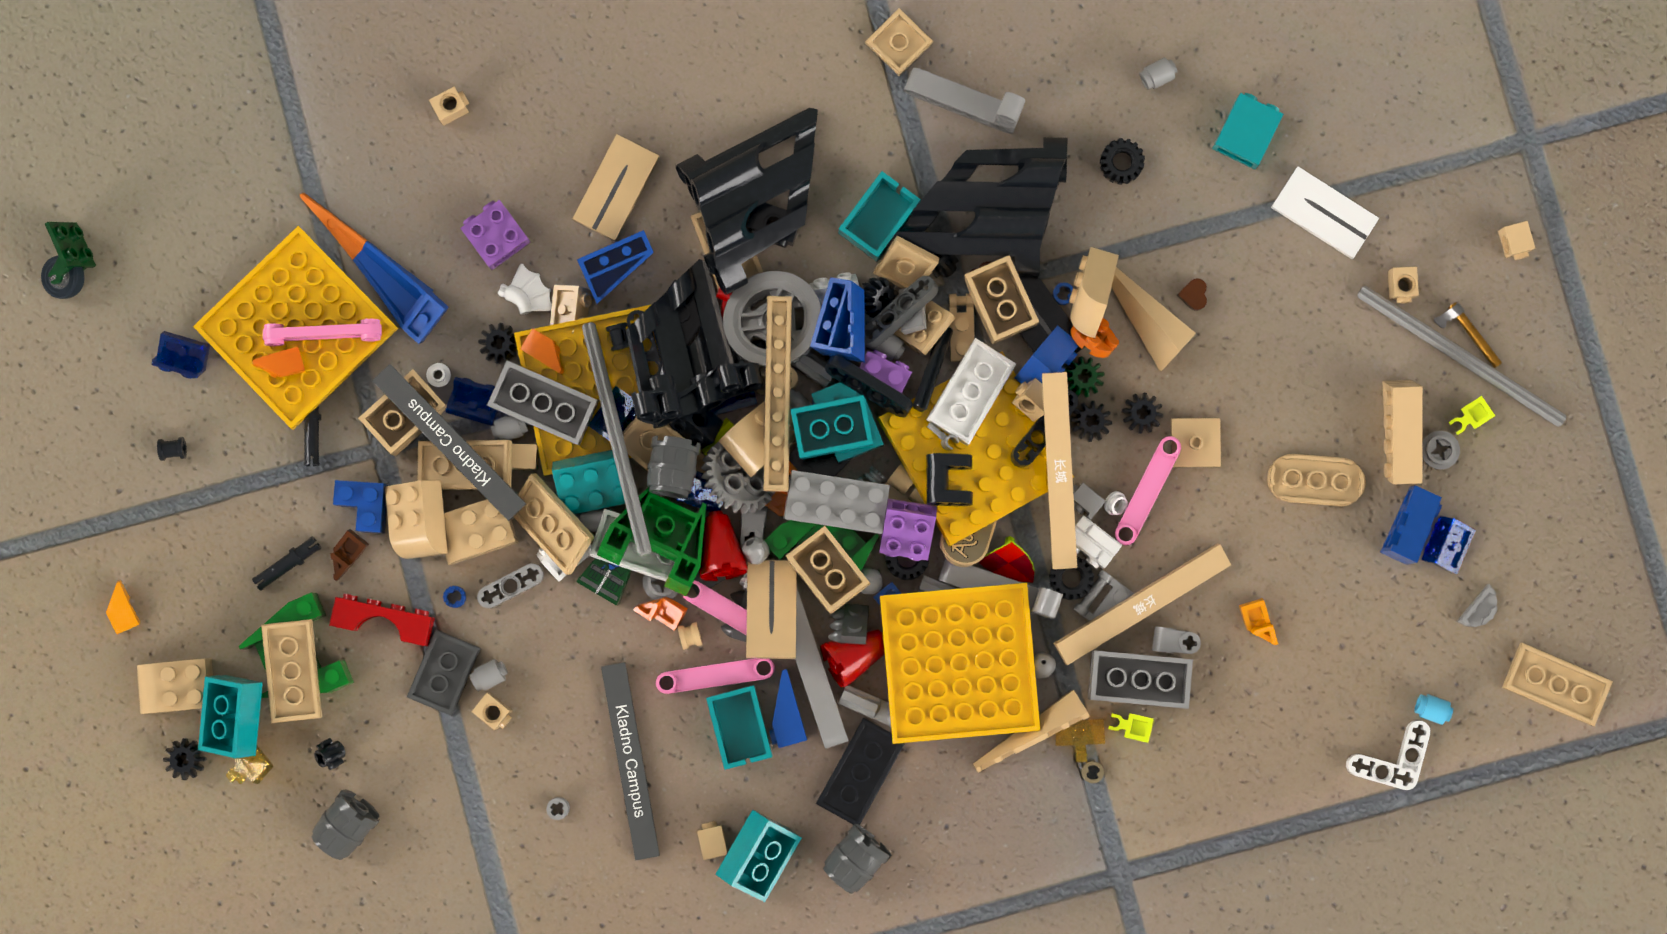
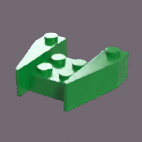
(671, 532)
(796, 532)
(304, 608)

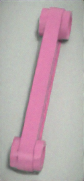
(276, 333)
(1148, 490)
(720, 607)
(714, 675)

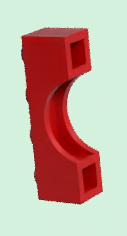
(412, 627)

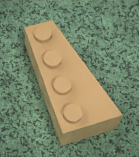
(1403, 431)

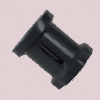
(618, 336)
(170, 449)

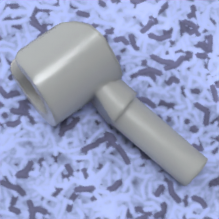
(944, 438)

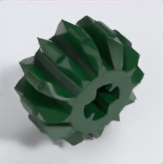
(1090, 383)

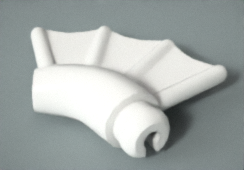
(527, 292)

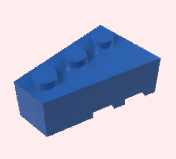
(614, 263)
(841, 321)
(1412, 525)

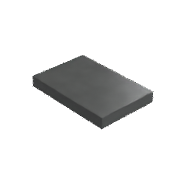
(443, 672)

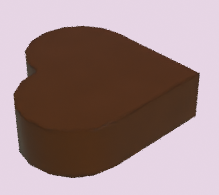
(1194, 295)

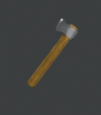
(1456, 311)

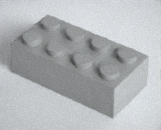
(543, 402)
(836, 502)
(1140, 679)

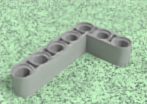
(965, 101)
(1041, 600)

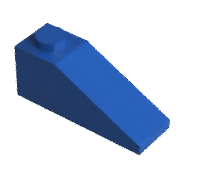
(787, 721)

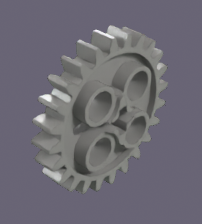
(733, 483)

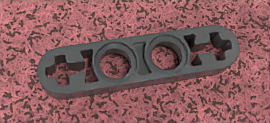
(900, 315)

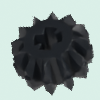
(878, 295)
(491, 339)
(1088, 412)
(1147, 420)
(176, 761)

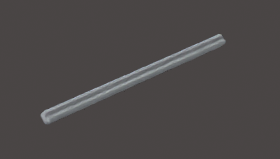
(1461, 356)
(616, 439)

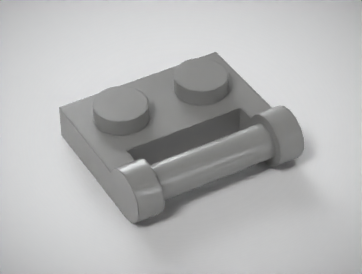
(1116, 595)

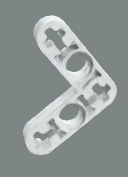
(1402, 765)

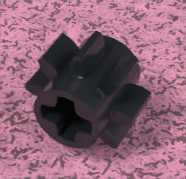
(945, 266)
(330, 754)

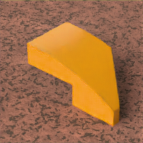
(121, 611)
(1257, 620)

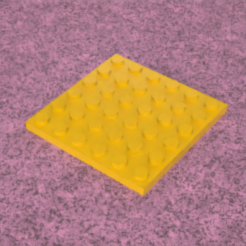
(297, 289)
(579, 376)
(994, 479)
(959, 663)

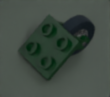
(64, 274)

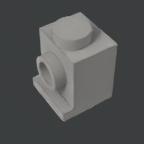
(1086, 500)

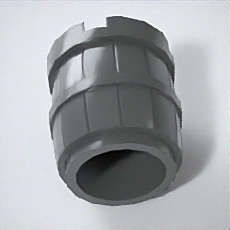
(672, 466)
(344, 825)
(856, 859)

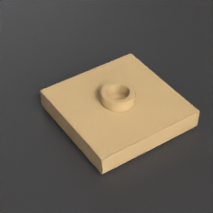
(899, 42)
(905, 263)
(1198, 442)

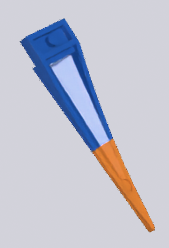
(405, 295)

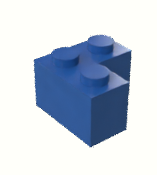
(1049, 357)
(369, 501)

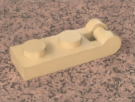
(962, 326)

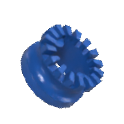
(1057, 290)
(451, 589)

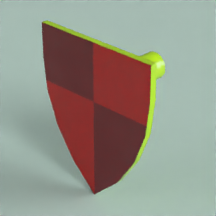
(1010, 562)

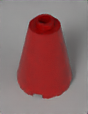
(720, 550)
(852, 660)

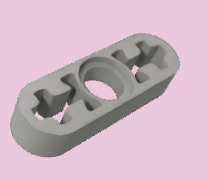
(497, 599)

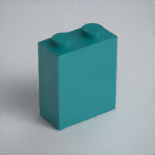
(1248, 130)

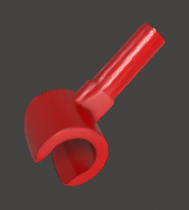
(724, 297)

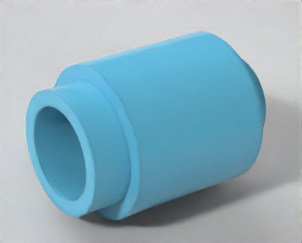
(1433, 709)

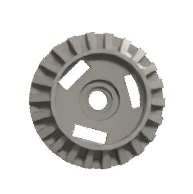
(743, 325)

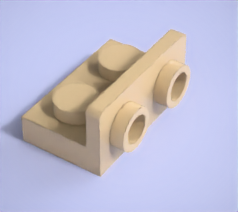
(569, 304)

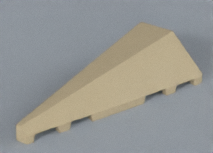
(1157, 327)
(1052, 720)

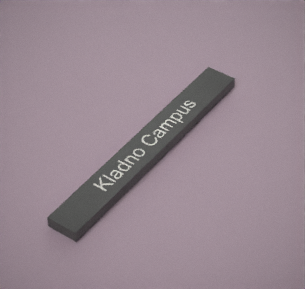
(449, 442)
(630, 761)

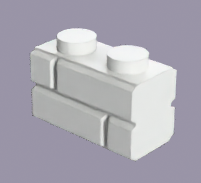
(1095, 543)

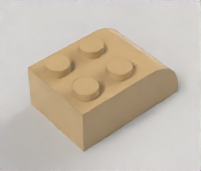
(1092, 290)
(1001, 300)
(391, 425)
(746, 440)
(416, 519)
(476, 531)
(827, 570)
(172, 685)

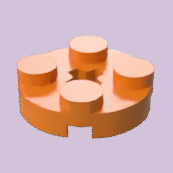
(1101, 345)

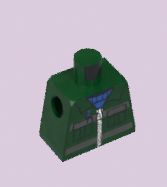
(605, 580)

